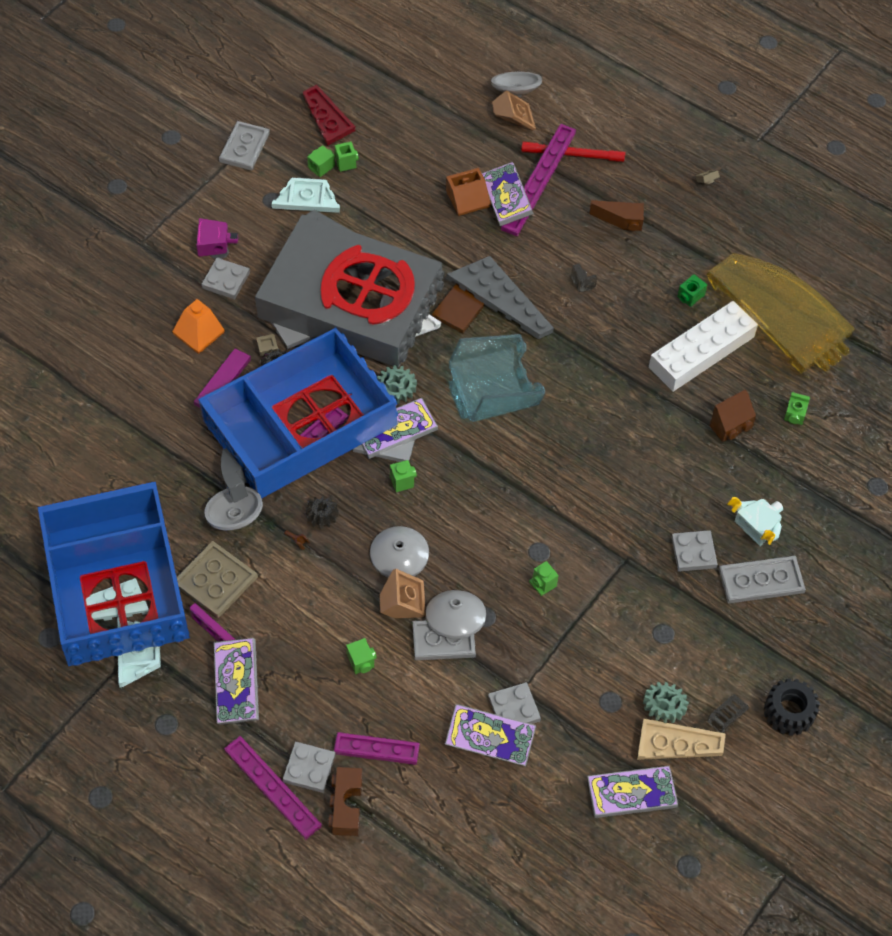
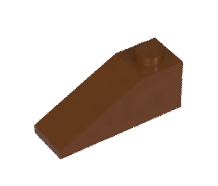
(620, 214)

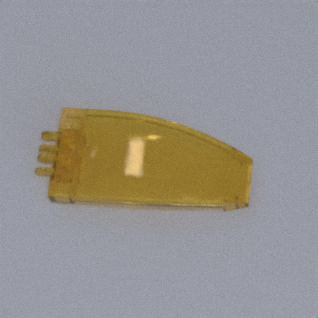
(785, 310)

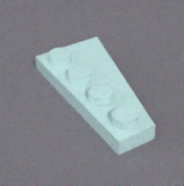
(128, 589)

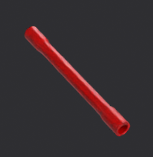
(618, 156)

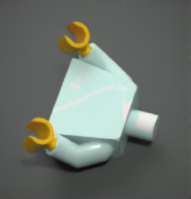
(758, 519)

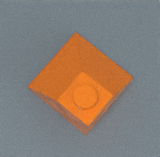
(198, 326)

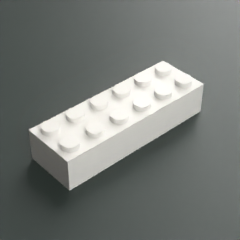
(703, 346)

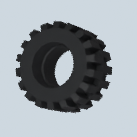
(797, 693)

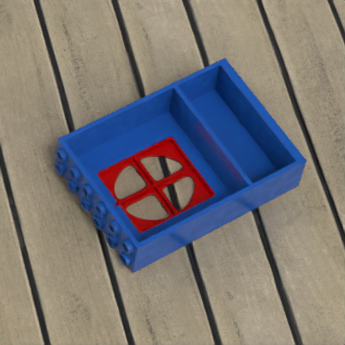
(254, 410)
(102, 540)

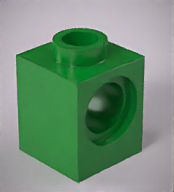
(692, 290)

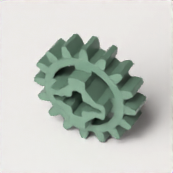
(397, 382)
(665, 702)

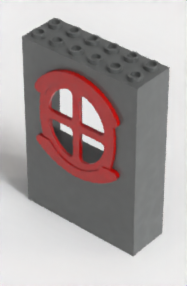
(305, 297)

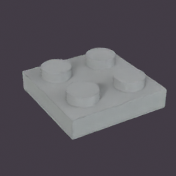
(225, 278)
(694, 550)
(515, 703)
(309, 767)

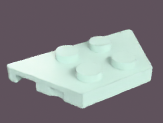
(307, 196)
(137, 663)

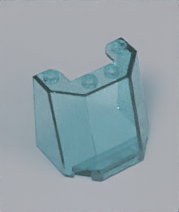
(491, 377)

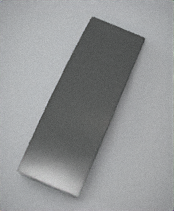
(233, 476)

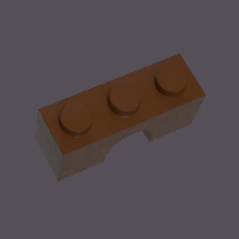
(347, 784)

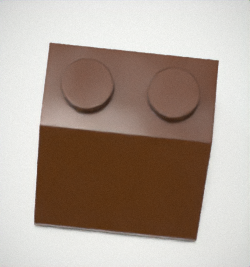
(733, 416)

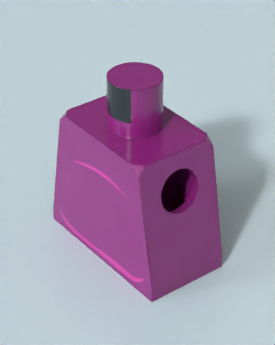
(214, 237)

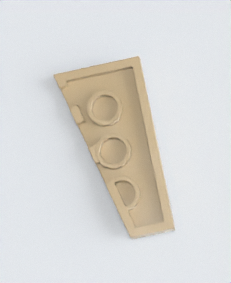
(676, 741)

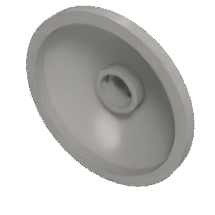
(516, 82)
(226, 515)
(409, 558)
(455, 614)

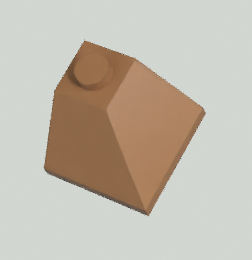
(513, 110)
(403, 596)

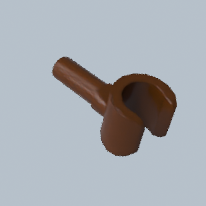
(299, 539)

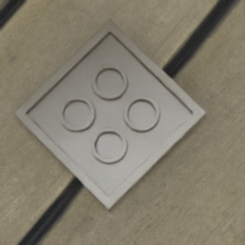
(215, 579)

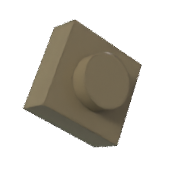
(707, 177)
(266, 343)

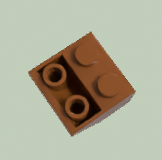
(468, 191)

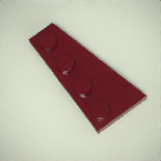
(327, 115)

